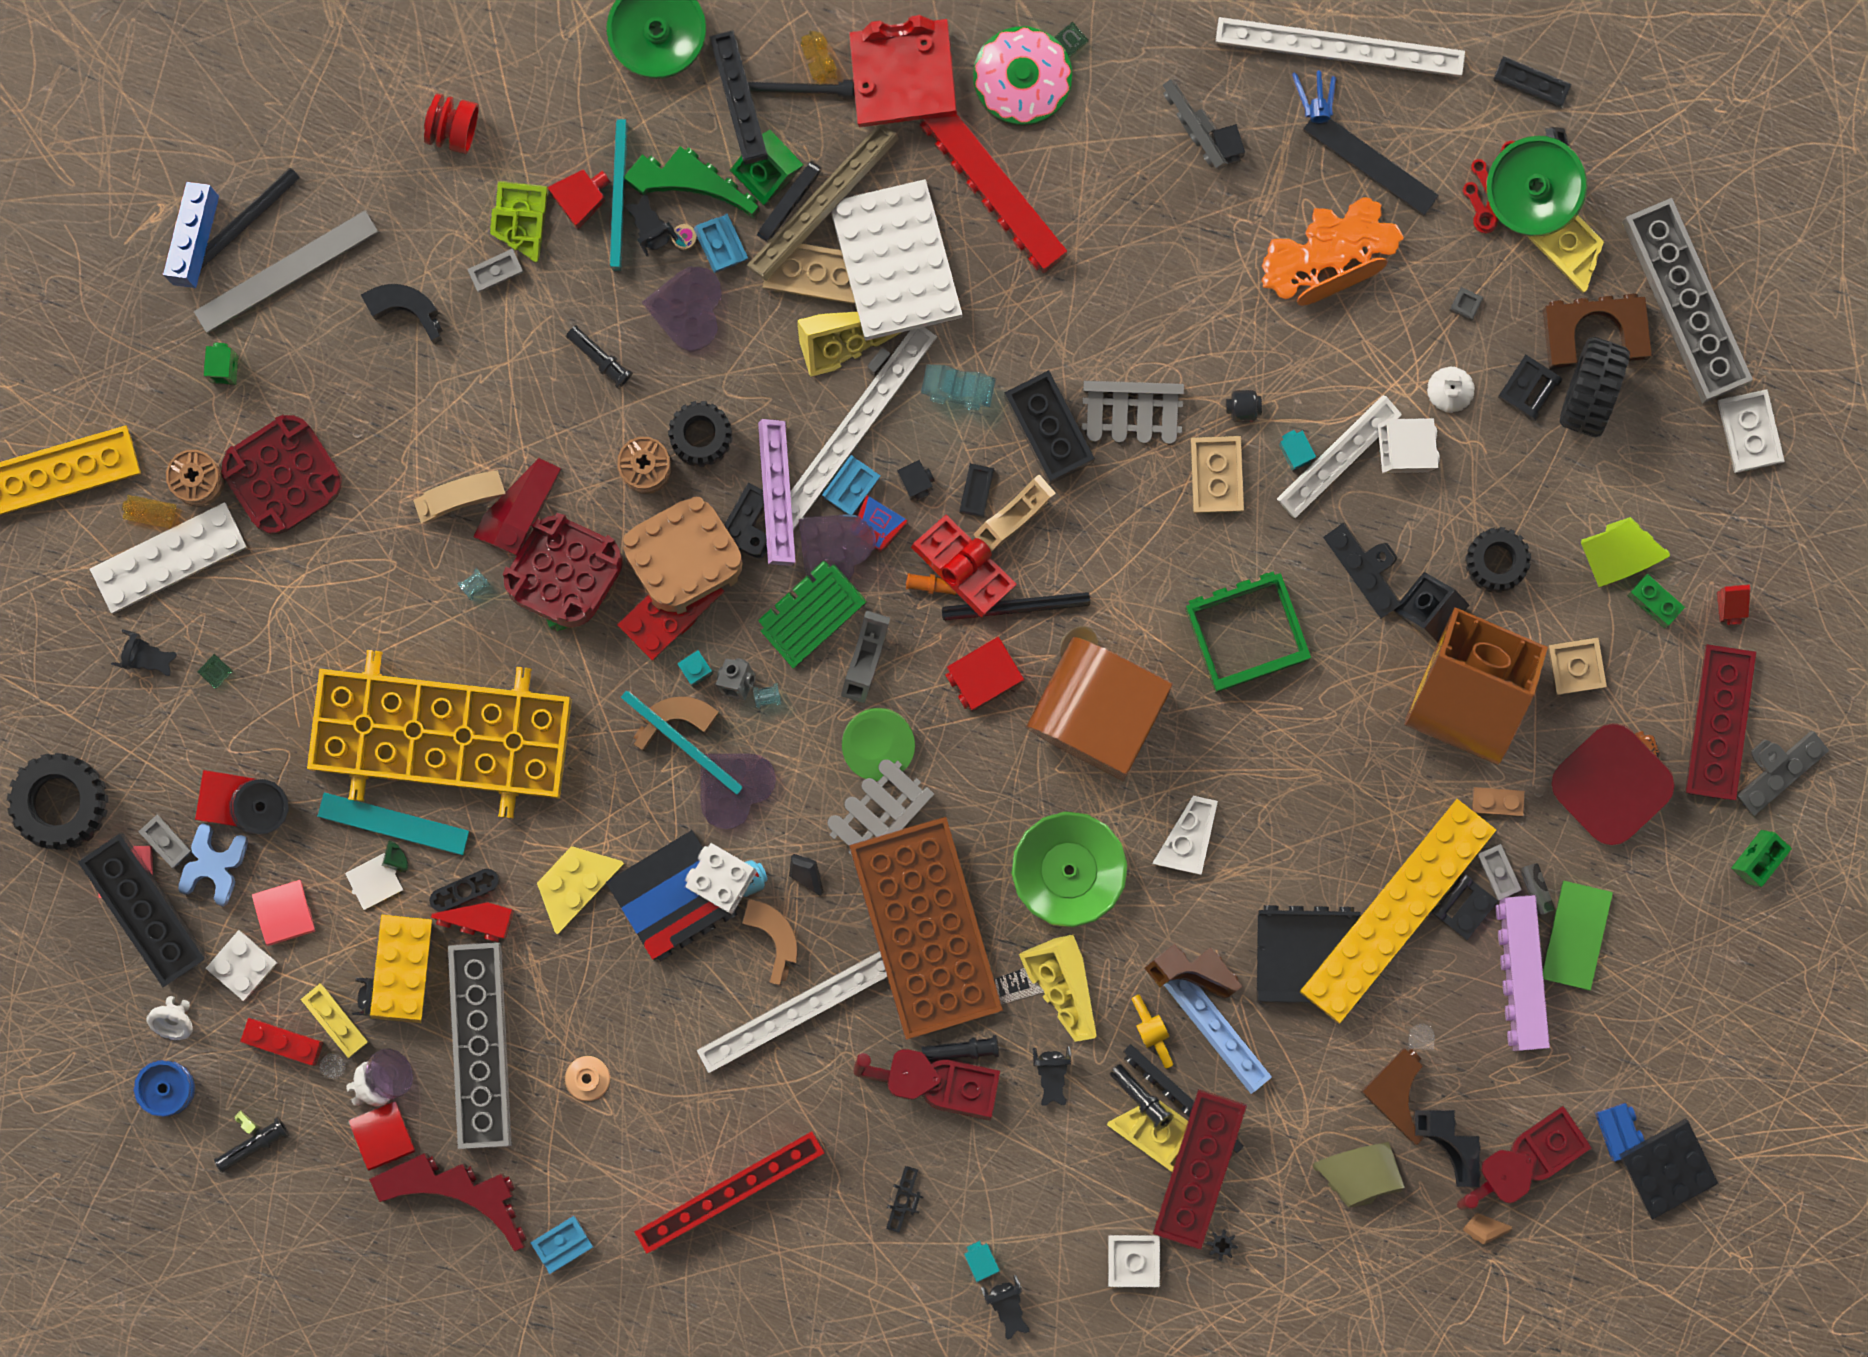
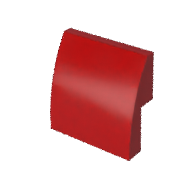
(215, 796)
(382, 1136)

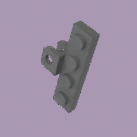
(1197, 124)
(1779, 769)

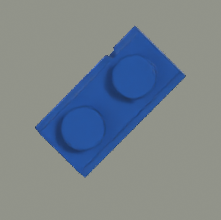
(1618, 1129)

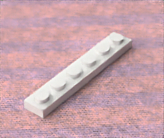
(1337, 457)

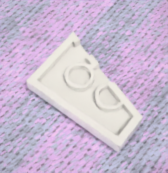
(1190, 837)

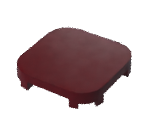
(281, 474)
(563, 571)
(1613, 784)

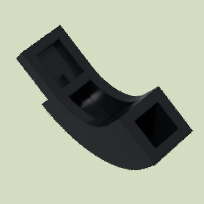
(398, 297)

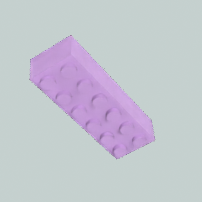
(1523, 973)

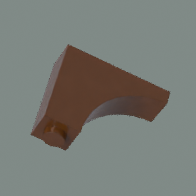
(1391, 1091)

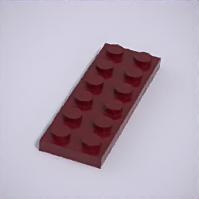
(1720, 722)
(1199, 1169)

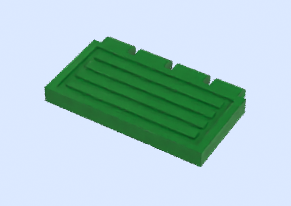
(813, 615)

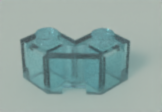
(957, 386)

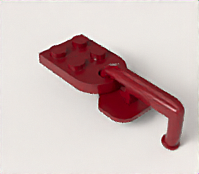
(962, 1087)
(1532, 1157)

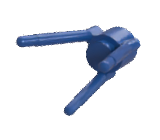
(1319, 109)

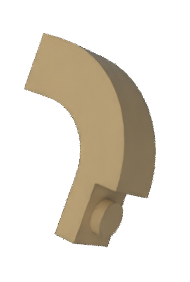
(459, 494)
(1016, 513)

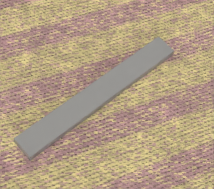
(286, 272)

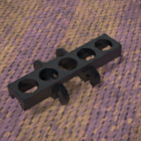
(915, 1203)

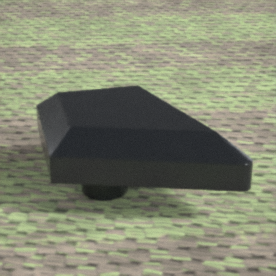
(806, 873)

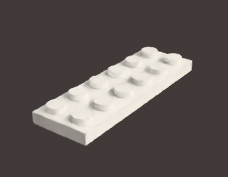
(168, 558)

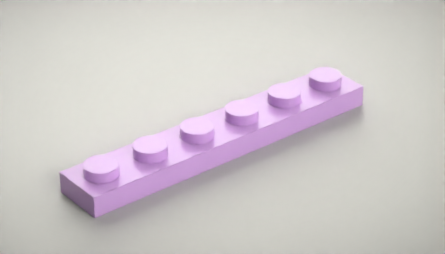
(776, 492)

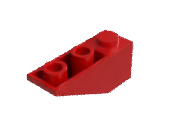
(483, 917)

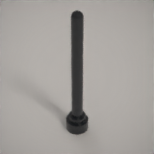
(843, 89)

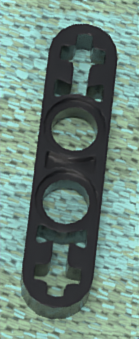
(789, 201)

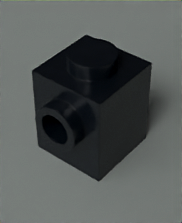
(1229, 143)
(916, 480)

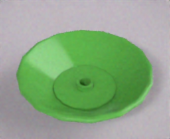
(1075, 842)

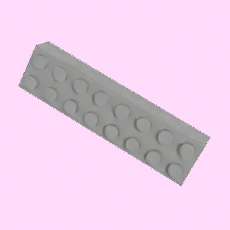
(1687, 300)
(479, 1045)

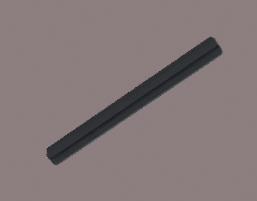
(249, 214)
(1020, 606)

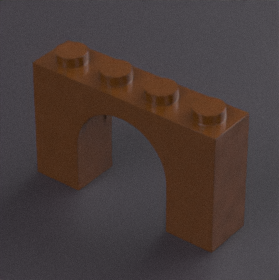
(1626, 313)

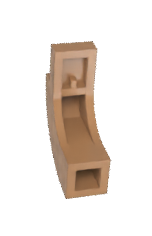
(677, 709)
(774, 923)

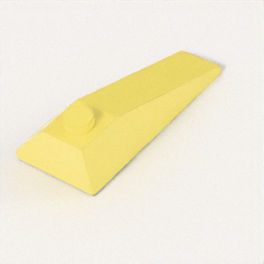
(833, 339)
(1061, 974)

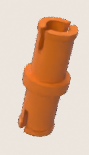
(928, 583)

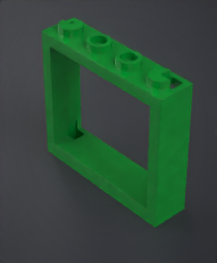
(1244, 588)

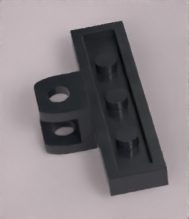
(742, 521)
(1366, 568)

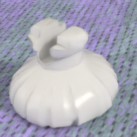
(1450, 399)
(171, 1020)
(363, 1089)

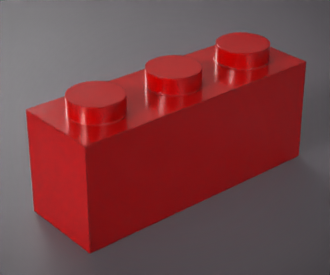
(282, 1041)

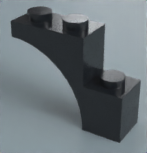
(1461, 1150)

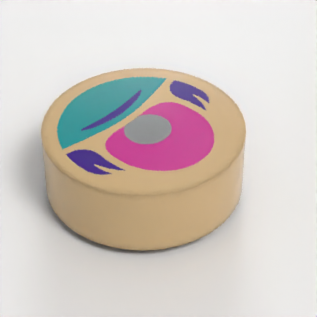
(686, 237)

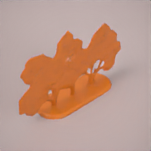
(1333, 245)

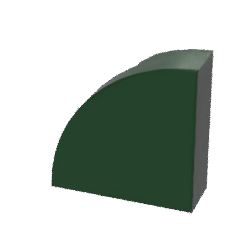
(394, 857)

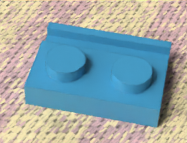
(720, 243)
(851, 485)
(562, 1244)

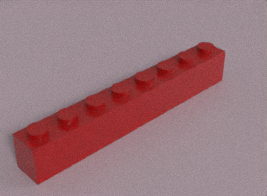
(996, 190)
(729, 1192)

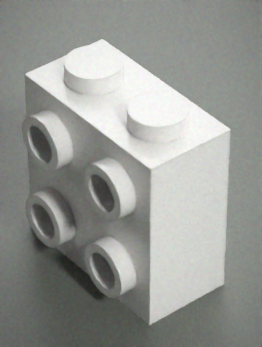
(1408, 445)
(720, 878)

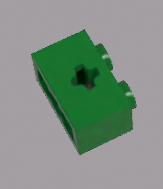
(220, 364)
(1656, 601)
(1761, 858)

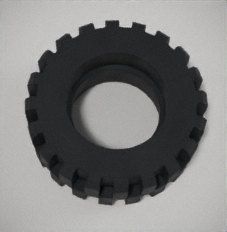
(1594, 387)
(24, 796)

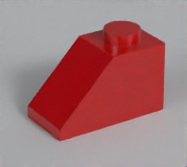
(1733, 604)

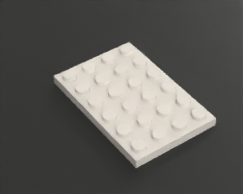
(895, 260)

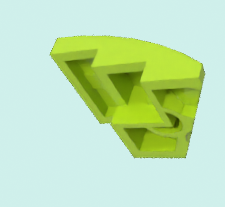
(520, 216)
(1621, 551)

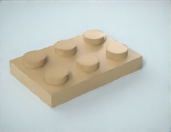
(1217, 474)

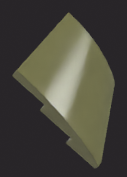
(1362, 1174)

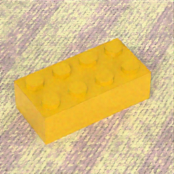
(401, 969)

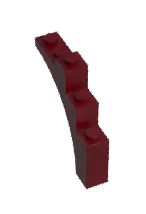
(488, 1197)

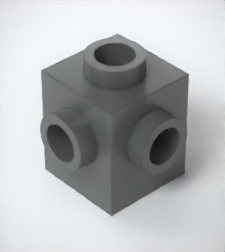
(735, 678)

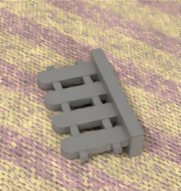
(1144, 411)
(892, 807)

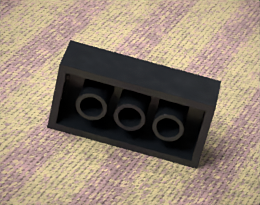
(1049, 427)

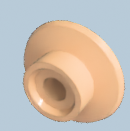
(599, 1082)

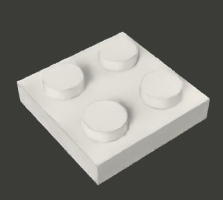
(241, 965)
(1133, 1261)

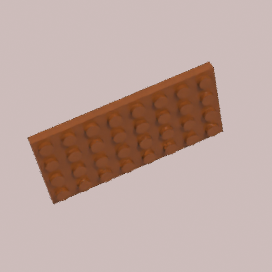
(925, 927)

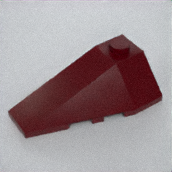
(511, 516)

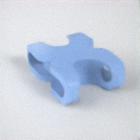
(213, 864)

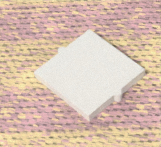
(373, 882)

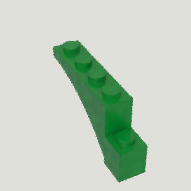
(687, 174)

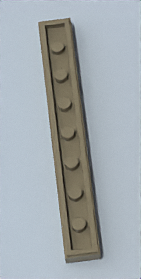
(822, 202)

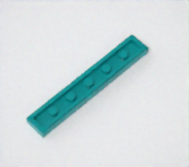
(618, 195)
(680, 741)
(393, 823)

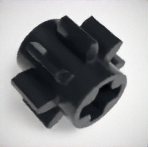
(1218, 1239)

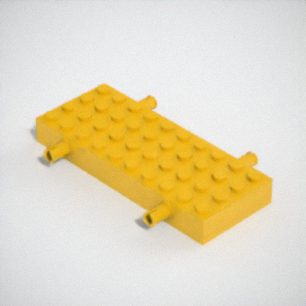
(439, 733)

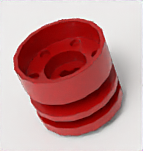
(446, 122)

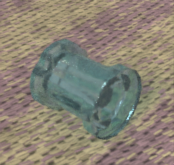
(473, 584)
(767, 696)

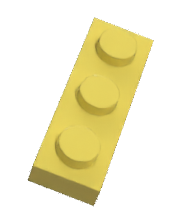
(334, 1020)

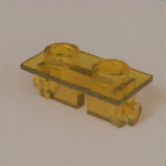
(816, 46)
(149, 511)

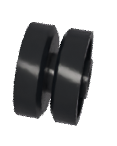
(243, 808)

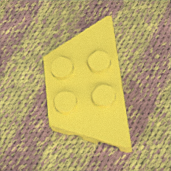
(1572, 251)
(574, 883)
(1140, 1131)

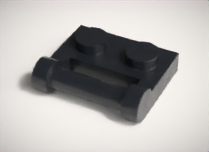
(1523, 382)
(1471, 912)

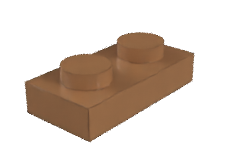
(1498, 801)

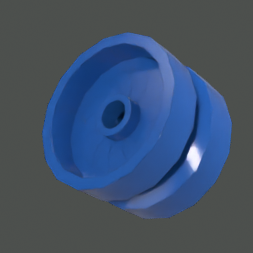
(179, 1085)

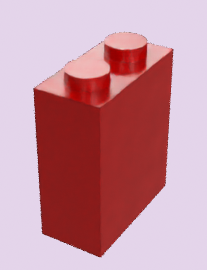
(984, 674)

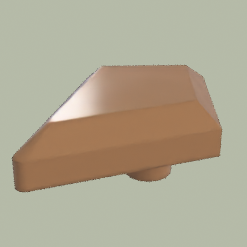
(1485, 1229)

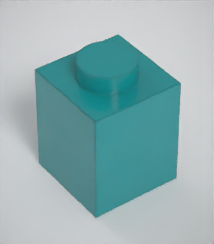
(1296, 449)
(695, 668)
(981, 1260)

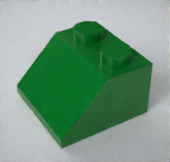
(771, 175)

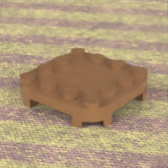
(682, 554)

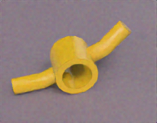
(1152, 1031)

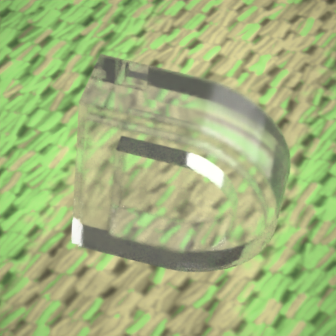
(1421, 1037)

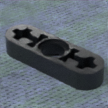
(444, 890)

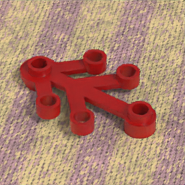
(1476, 202)

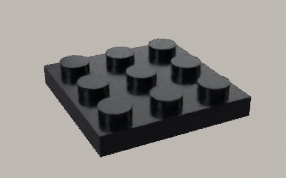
(1668, 1168)

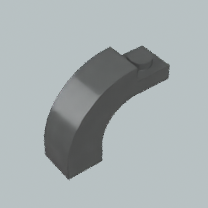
(865, 657)

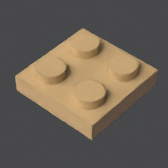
(1577, 666)

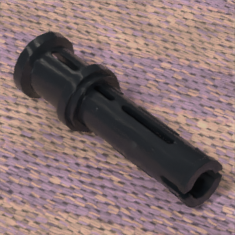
(607, 364)
(973, 1048)
(1148, 1105)
(262, 1139)

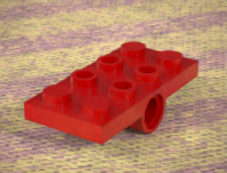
(964, 565)
(656, 629)

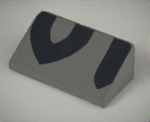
(1536, 886)

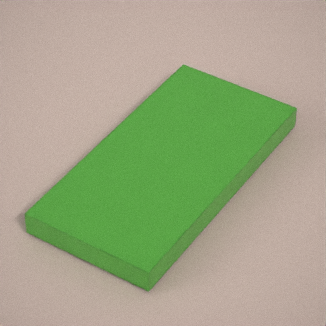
(1576, 935)

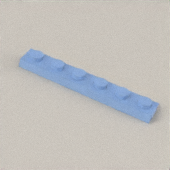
(1219, 1033)

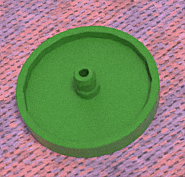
(875, 737)

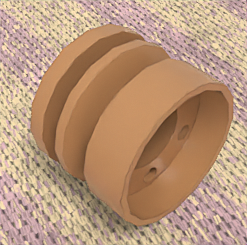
(650, 478)
(206, 486)

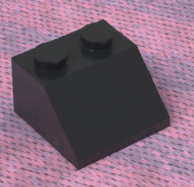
(1430, 605)

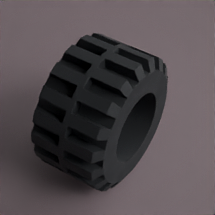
(693, 413)
(1513, 544)

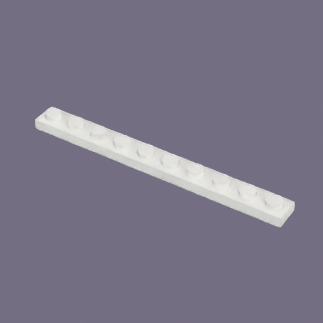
(1340, 47)
(859, 421)
(792, 1012)

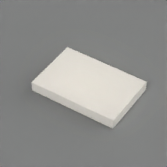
(1750, 431)

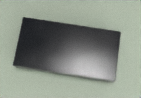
(976, 490)

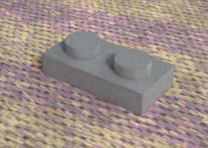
(495, 270)
(165, 841)
(1499, 872)

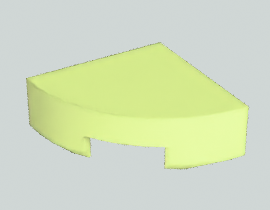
(246, 1123)

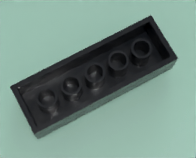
(142, 909)

